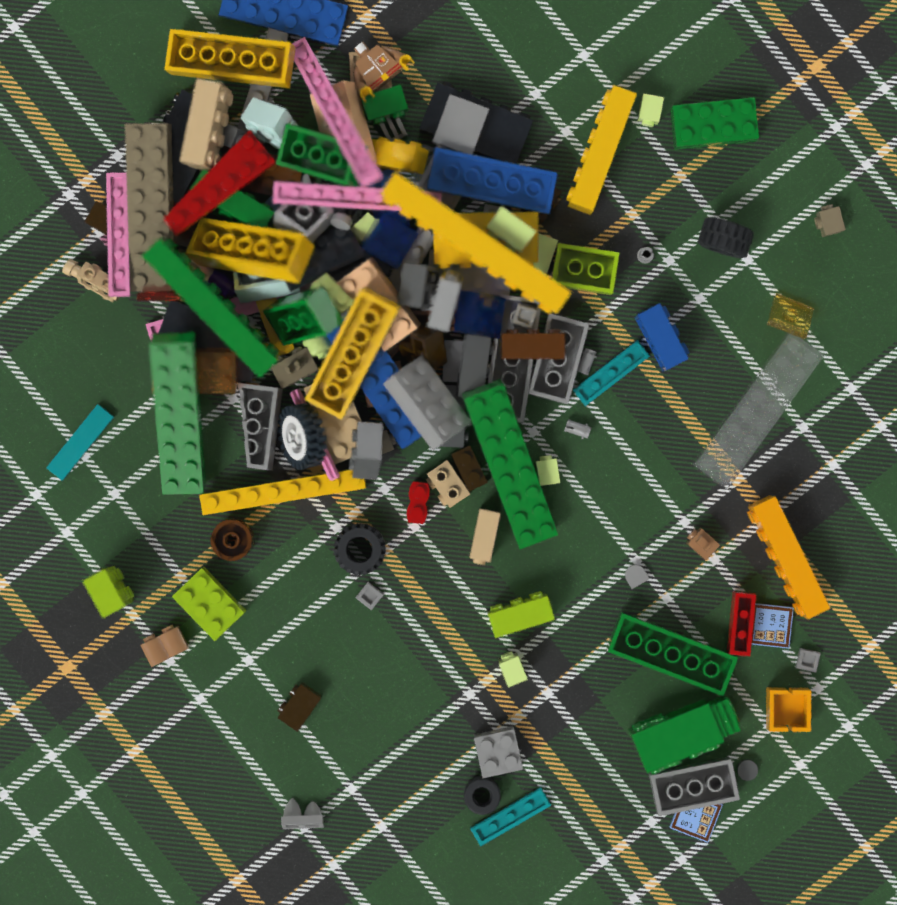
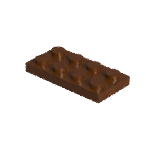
(265, 182)

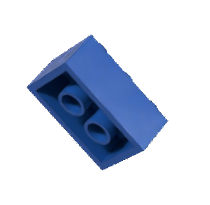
(662, 337)

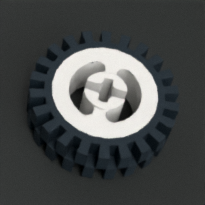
(302, 436)

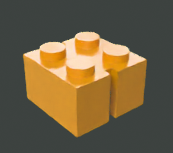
(789, 709)

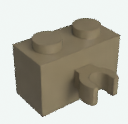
(295, 367)

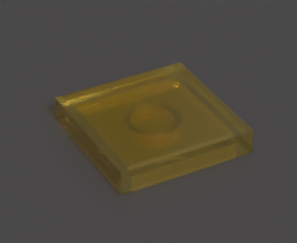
(790, 316)

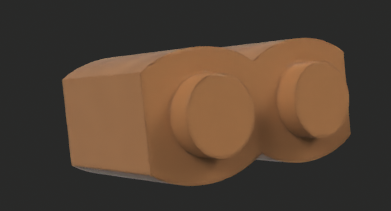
(165, 645)

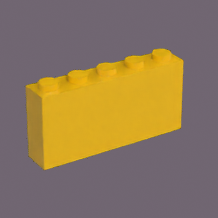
(445, 255)

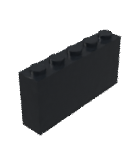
(178, 118)
(502, 132)
(183, 319)

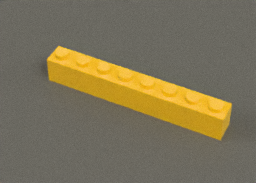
(279, 492)

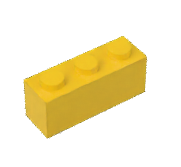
(400, 156)

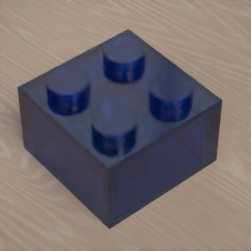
(389, 239)
(479, 314)

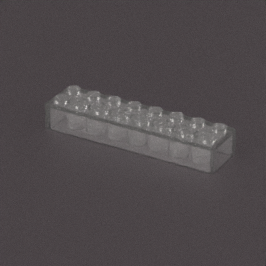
(758, 410)

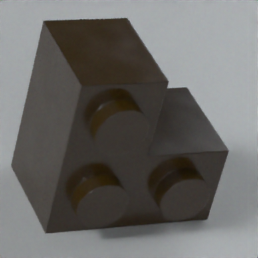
(425, 342)

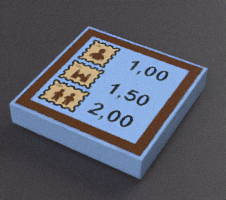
(772, 625)
(697, 822)

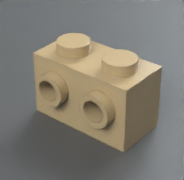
(448, 484)

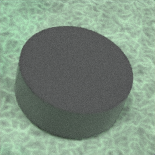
(747, 769)

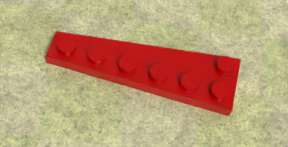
(232, 173)

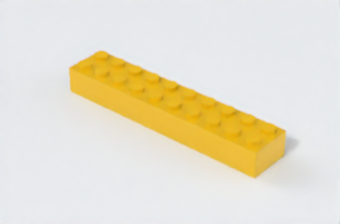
(475, 243)

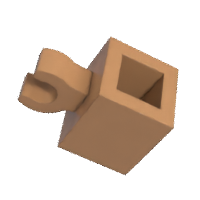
(702, 543)

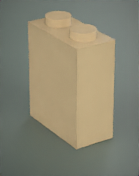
(484, 536)

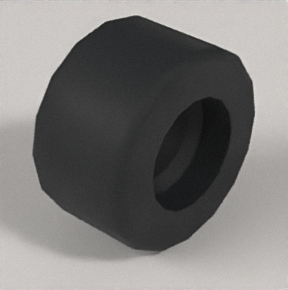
(475, 806)

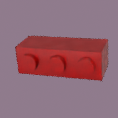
(741, 623)

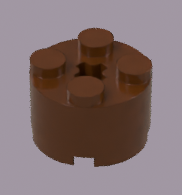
(227, 550)

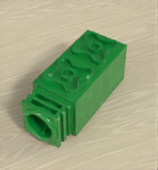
(683, 733)

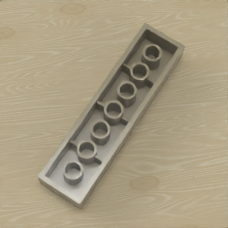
(148, 198)

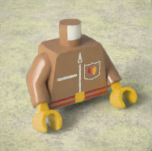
(377, 67)

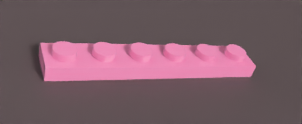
(118, 235)

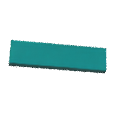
(611, 373)
(80, 442)
(510, 816)

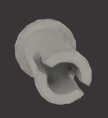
(642, 259)
(586, 361)
(578, 429)

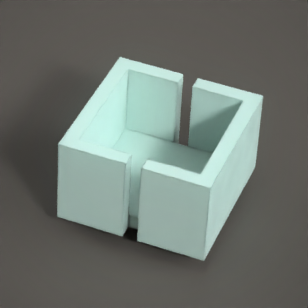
(266, 121)

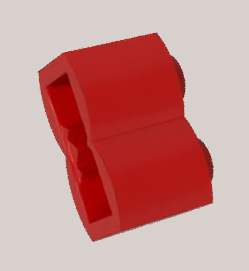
(418, 496)

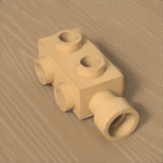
(92, 274)

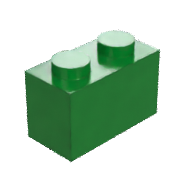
(385, 105)

